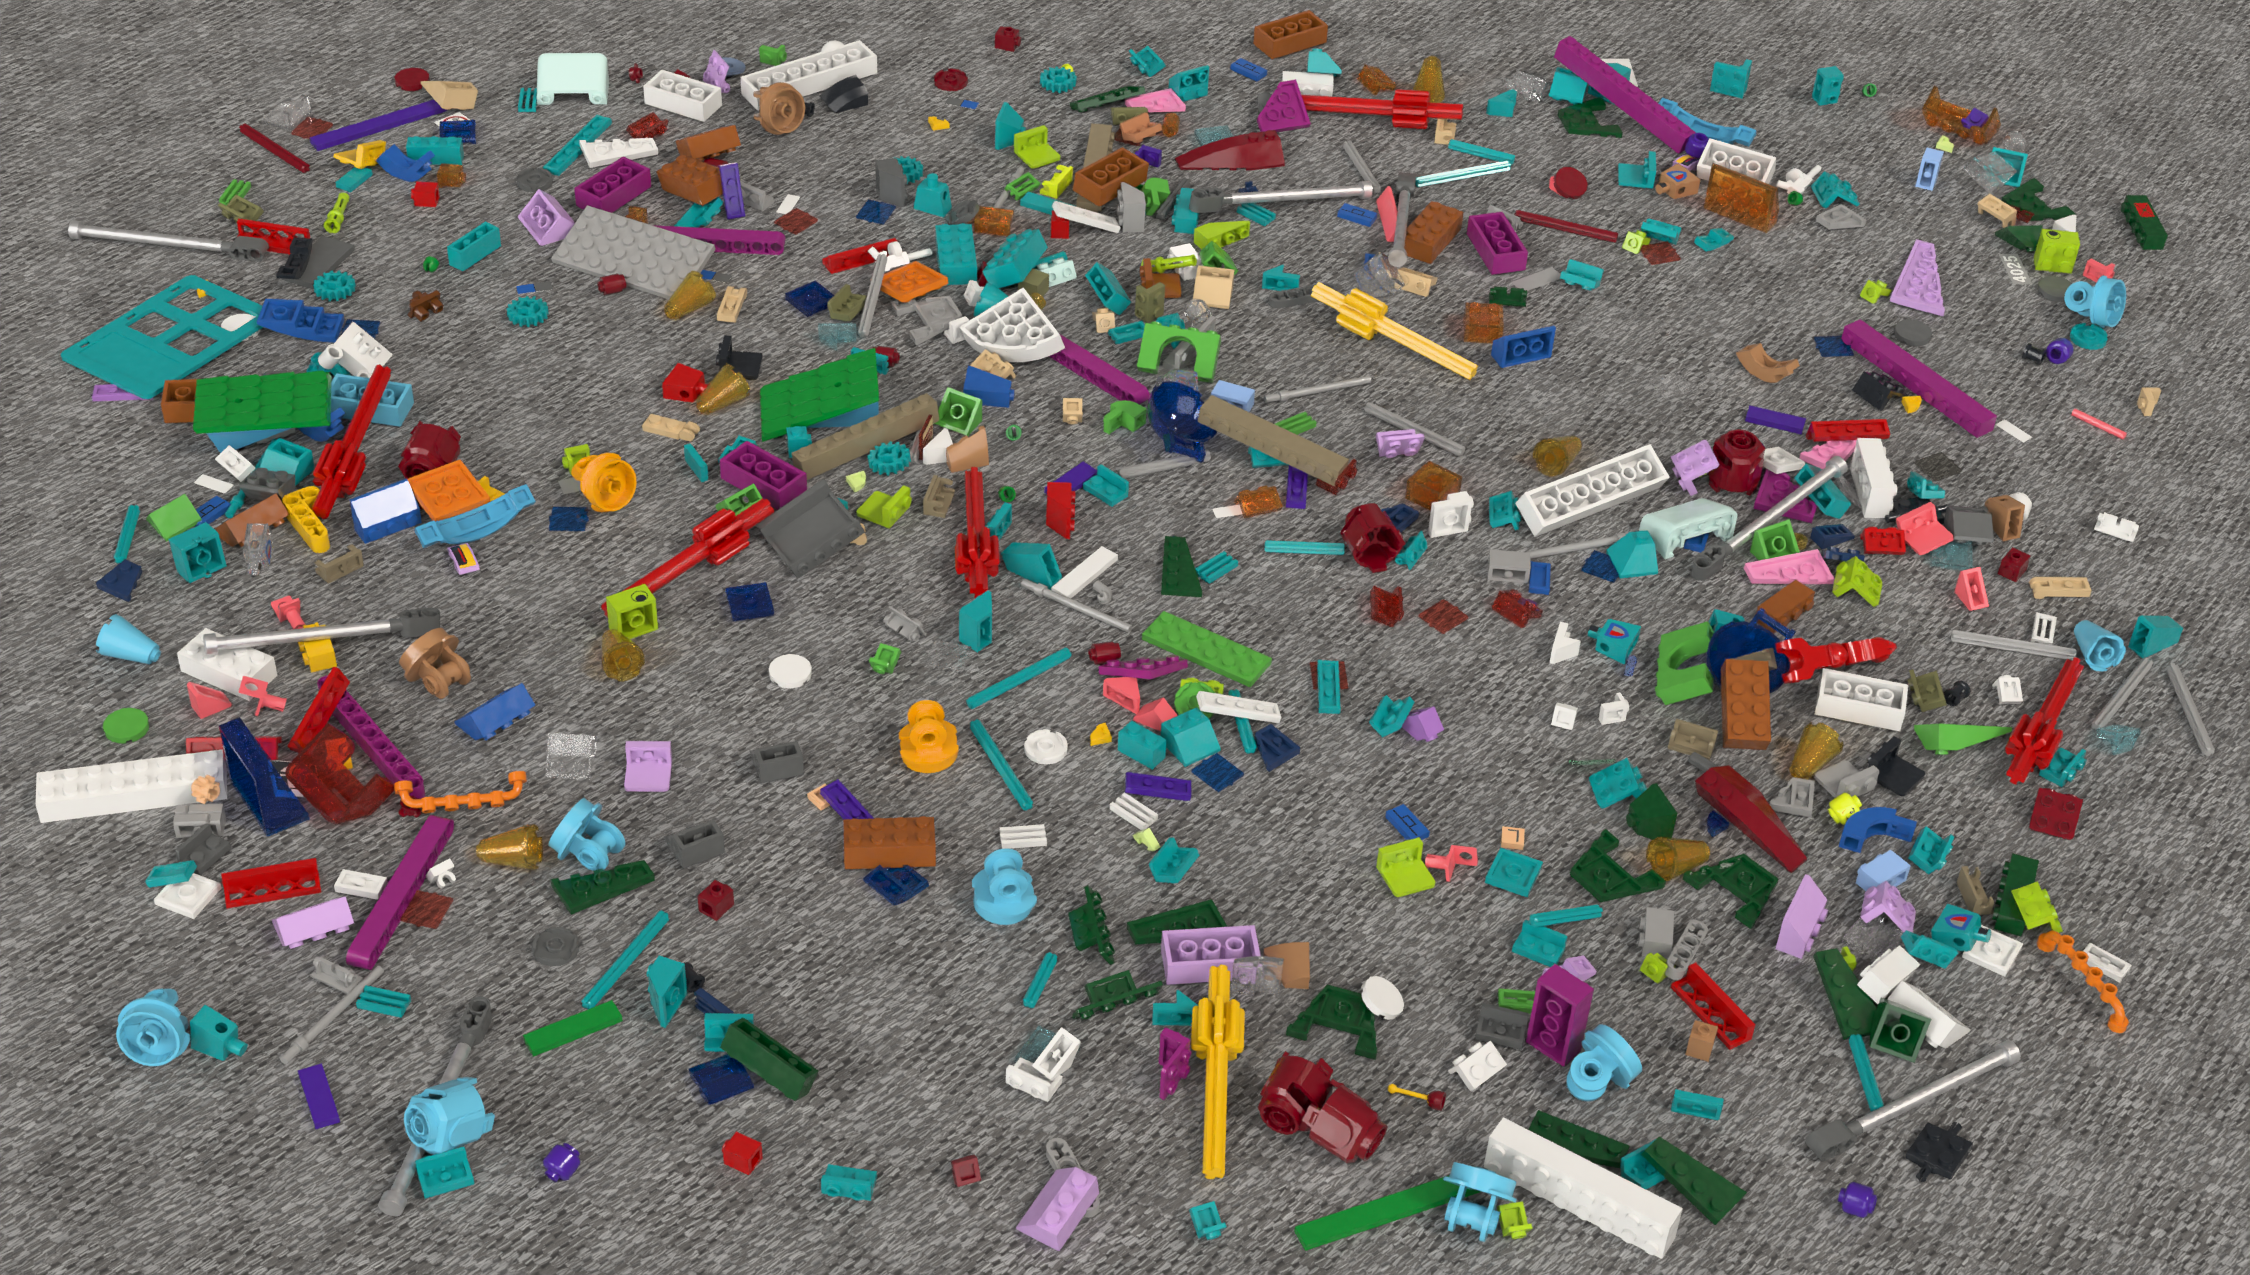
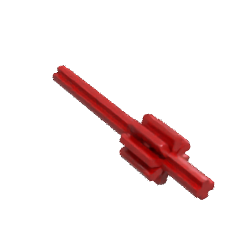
(1408, 107)
(340, 463)
(713, 539)
(976, 552)
(2035, 739)

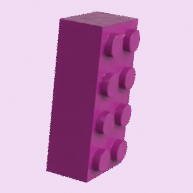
(613, 186)
(1497, 243)
(772, 476)
(1559, 1015)

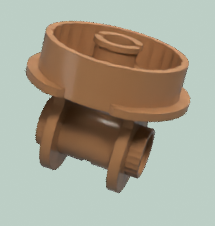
(780, 108)
(428, 654)

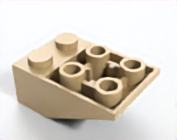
(452, 94)

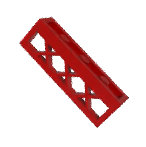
(275, 240)
(854, 257)
(1848, 430)
(320, 709)
(204, 744)
(271, 879)
(1723, 1006)

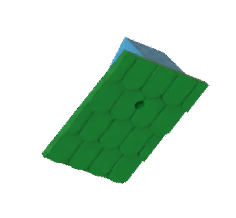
(828, 396)
(257, 407)

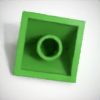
(959, 412)
(174, 517)
(1774, 541)

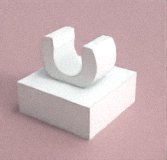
(973, 293)
(1564, 716)
(441, 871)

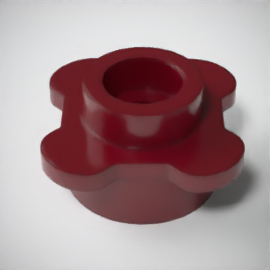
(635, 73)
(407, 811)

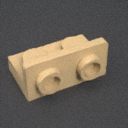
(1416, 281)
(993, 364)

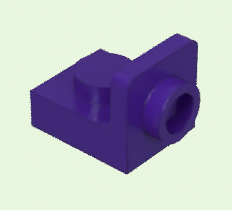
(1975, 118)
(1150, 155)

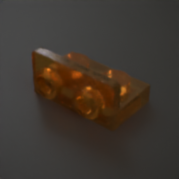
(1375, 79)
(993, 221)
(1259, 501)

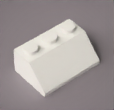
(1943, 1028)

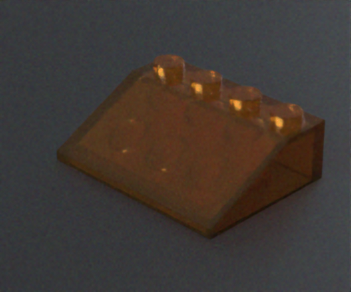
(1742, 198)

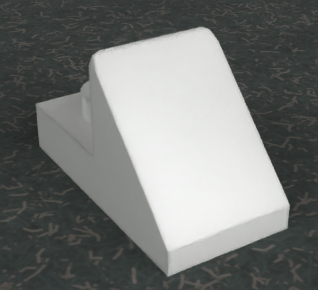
(1564, 646)

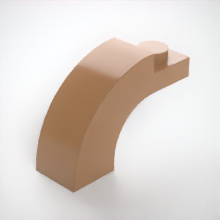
(1763, 366)

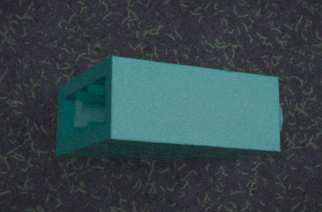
(1032, 562)
(2154, 634)

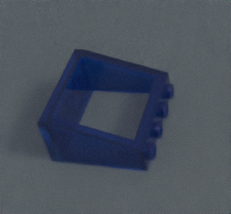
(258, 780)

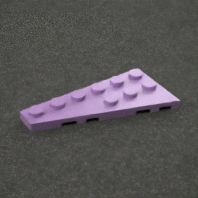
(1919, 281)

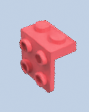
(1923, 530)

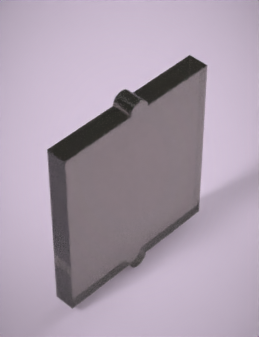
(1938, 466)

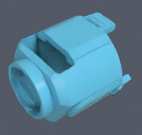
(447, 1116)

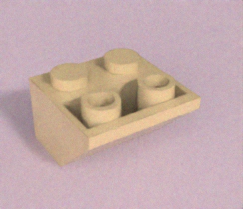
(1214, 286)

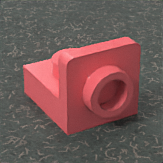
(2095, 270)

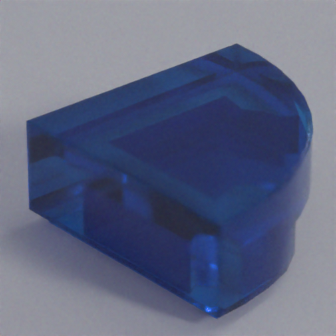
(1631, 663)
(1716, 823)

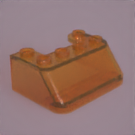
(1949, 117)

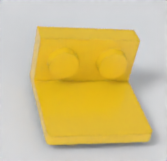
(364, 154)

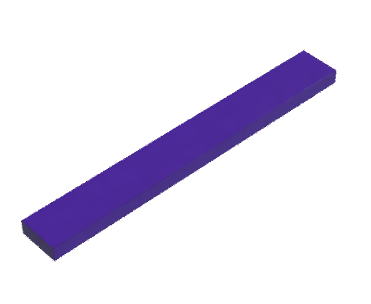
(376, 125)

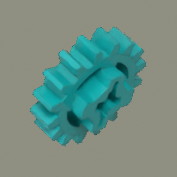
(1058, 79)
(911, 167)
(334, 285)
(527, 311)
(889, 458)

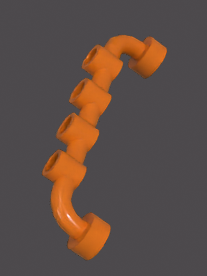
(452, 802)
(2047, 942)

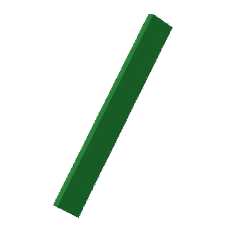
(1377, 1213)

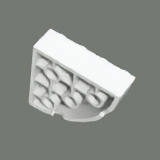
(1013, 330)

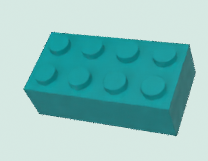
(956, 253)
(1015, 258)

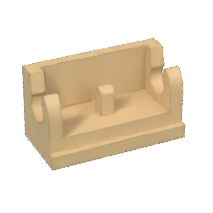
(1444, 131)
(1998, 209)

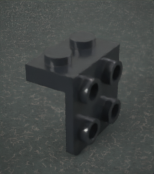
(744, 362)
(1877, 389)
(1894, 771)

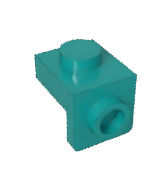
(1207, 1221)

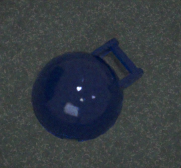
(1174, 417)
(1746, 638)

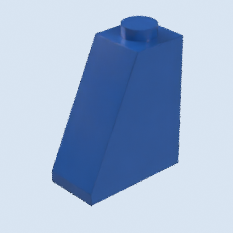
(988, 387)

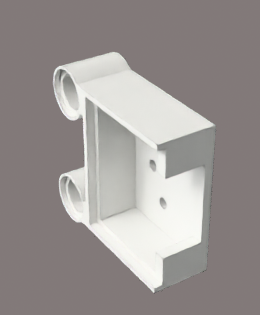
(355, 352)

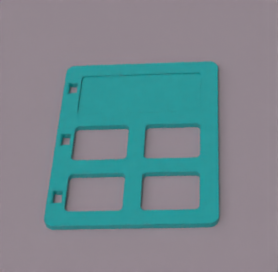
(145, 362)

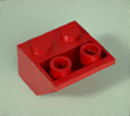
(1060, 508)

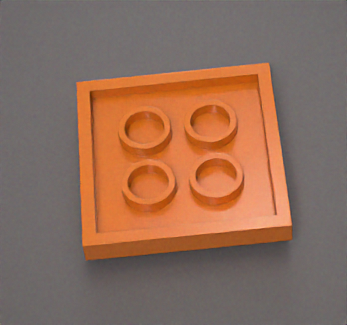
(912, 281)
(448, 491)

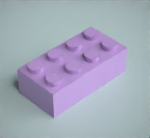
(1192, 952)

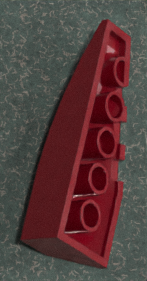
(1246, 151)
(1750, 813)

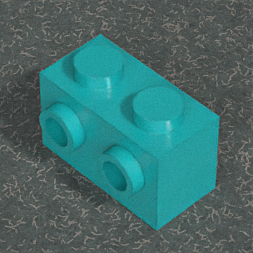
(1827, 85)
(1141, 744)

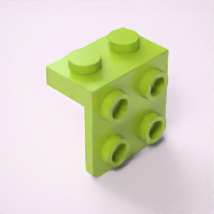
(1033, 147)
(885, 508)
(1857, 575)
(1403, 868)
(2035, 907)

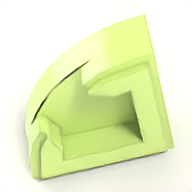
(1944, 144)
(856, 480)
(1146, 837)

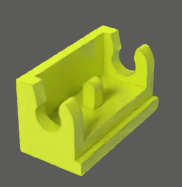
(1058, 183)

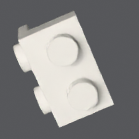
(1478, 1065)
(1029, 1080)

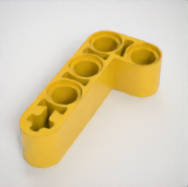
(304, 520)

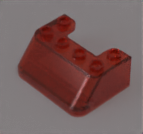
(329, 785)

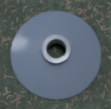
(735, 66)

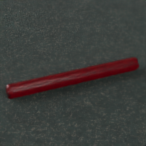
(275, 148)
(1567, 226)

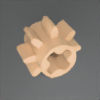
(205, 789)

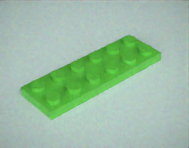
(1206, 649)

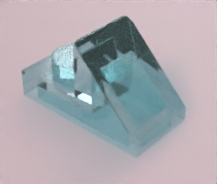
(836, 332)
(2121, 737)

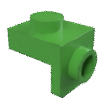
(772, 55)
(885, 659)

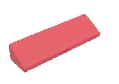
(1388, 213)

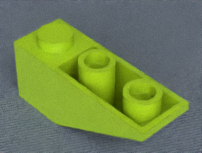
(1221, 233)

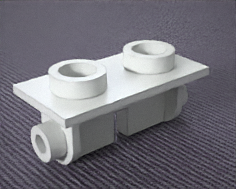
(2125, 530)

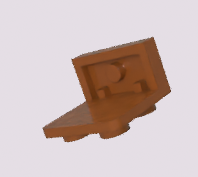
(1170, 280)

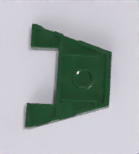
(1581, 121)
(2025, 199)
(1606, 878)
(1743, 879)
(1341, 1011)

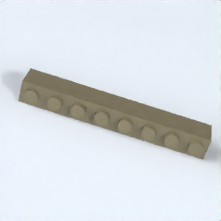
(1099, 145)
(862, 437)
(1272, 440)

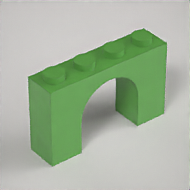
(1158, 337)
(1674, 649)

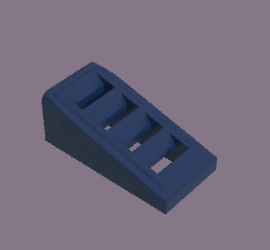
(1826, 535)

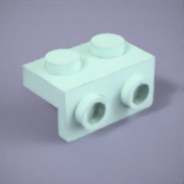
(1058, 271)

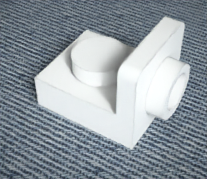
(954, 332)
(2008, 690)
(1614, 711)

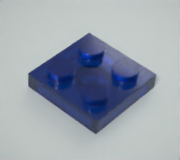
(809, 298)
(749, 601)

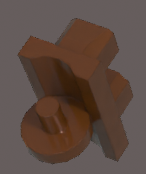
(424, 302)

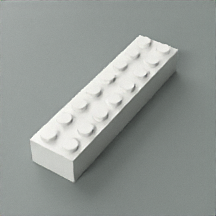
(814, 71)
(1592, 490)
(126, 785)
(1583, 1188)

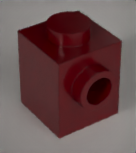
(1007, 38)
(2014, 564)
(715, 900)

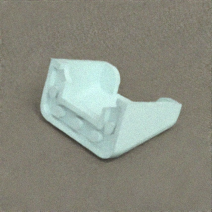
(572, 75)
(1687, 520)

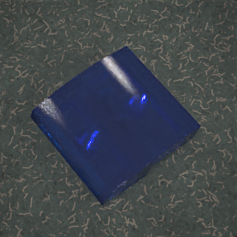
(896, 884)
(720, 1079)

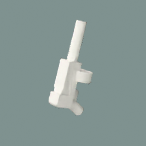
(1797, 180)
(896, 257)

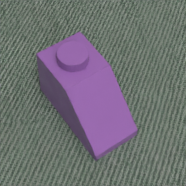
(1423, 724)

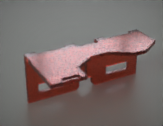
(2021, 214)

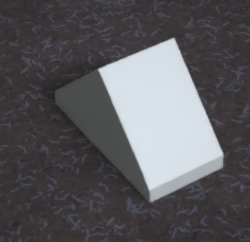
(2065, 224)
(935, 450)
(1057, 1055)

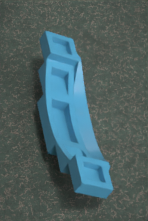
(1730, 135)
(477, 522)

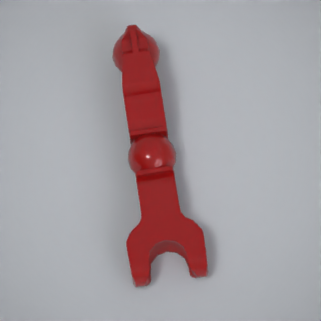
(1807, 658)

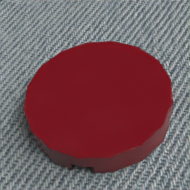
(410, 78)
(945, 81)
(1570, 183)

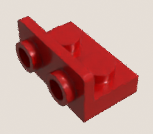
(1883, 541)

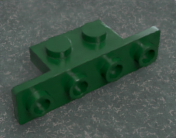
(1089, 926)
(1113, 991)

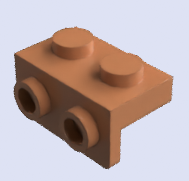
(1139, 128)

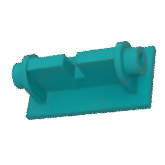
(1412, 550)

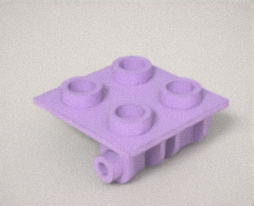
(716, 72)

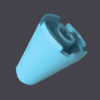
(126, 642)
(2099, 645)

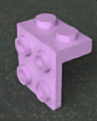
(1399, 442)
(1693, 463)
(648, 766)
(1888, 900)

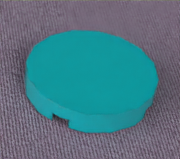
(2088, 337)

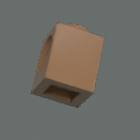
(1701, 1040)

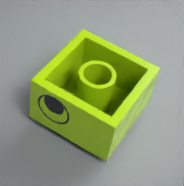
(2056, 251)
(632, 611)

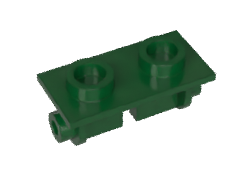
(1516, 297)

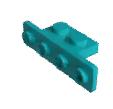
(700, 215)

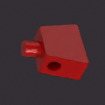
(683, 384)

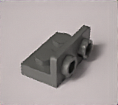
(202, 848)

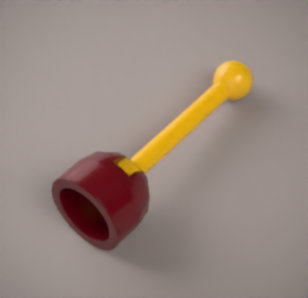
(1435, 1099)

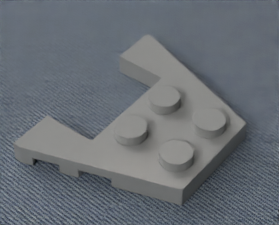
(934, 312)

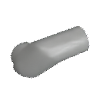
(1105, 593)

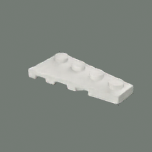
(606, 153)

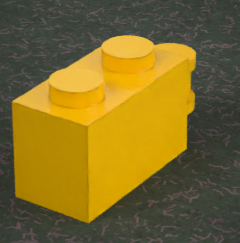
(318, 653)

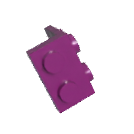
(1174, 1058)

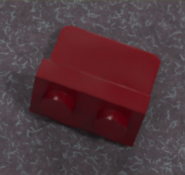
(2055, 813)

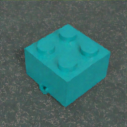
(197, 552)

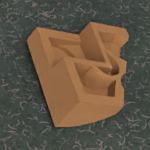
(968, 452)
(1296, 963)

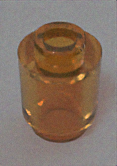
(1170, 124)

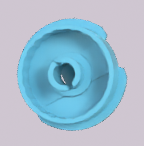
(2101, 303)
(576, 824)
(1003, 889)
(165, 1027)
(1605, 1059)
(1464, 1212)

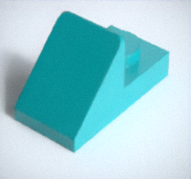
(1502, 104)
(1278, 280)
(1174, 1013)

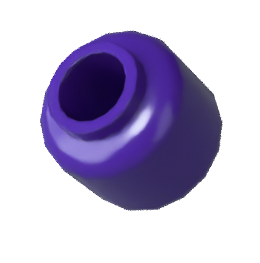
(1696, 145)
(2059, 351)
(561, 1162)
(1857, 1199)

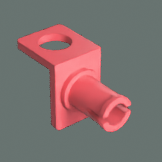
(288, 611)
(265, 699)
(1448, 862)

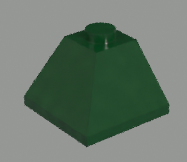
(2021, 236)
(1652, 814)
(1898, 1030)

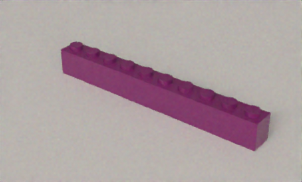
(1623, 94)
(1919, 378)

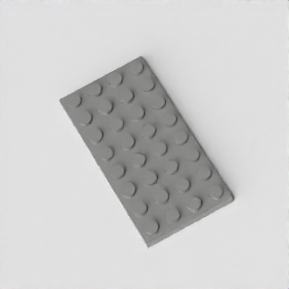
(645, 254)

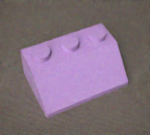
(545, 218)
(1802, 919)
(313, 922)
(1060, 1207)

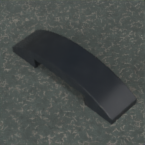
(298, 259)

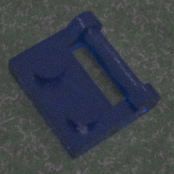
(460, 129)

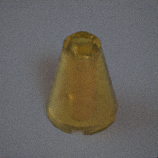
(1431, 79)
(689, 296)
(723, 391)
(1556, 454)
(621, 656)
(1815, 749)
(513, 848)
(1675, 856)

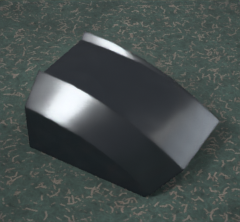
(846, 95)

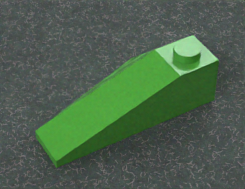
(1955, 737)

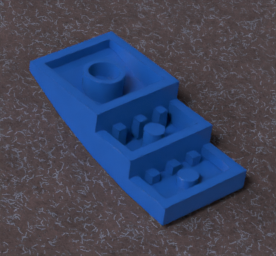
(300, 321)

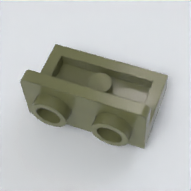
(1122, 114)
(240, 209)
(1150, 302)
(845, 304)
(1927, 690)

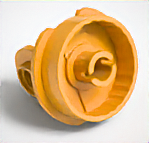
(605, 481)
(928, 740)

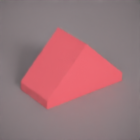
(1971, 589)
(1123, 692)
(207, 700)
(1155, 713)

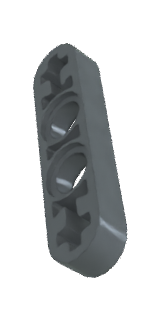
(1284, 298)

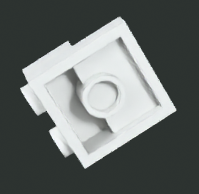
(1450, 515)

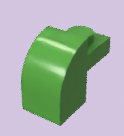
(1155, 192)
(1124, 414)

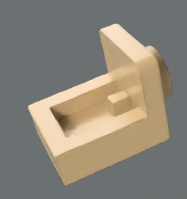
(1104, 319)
(2147, 400)
(1072, 410)

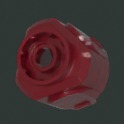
(428, 449)
(1739, 460)
(1371, 537)
(1291, 1090)
(1345, 1125)

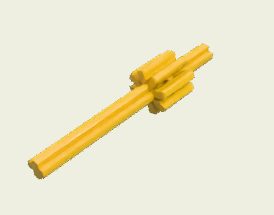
(1366, 316)
(1218, 1037)

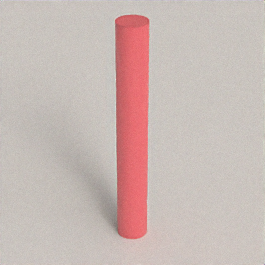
(2099, 424)

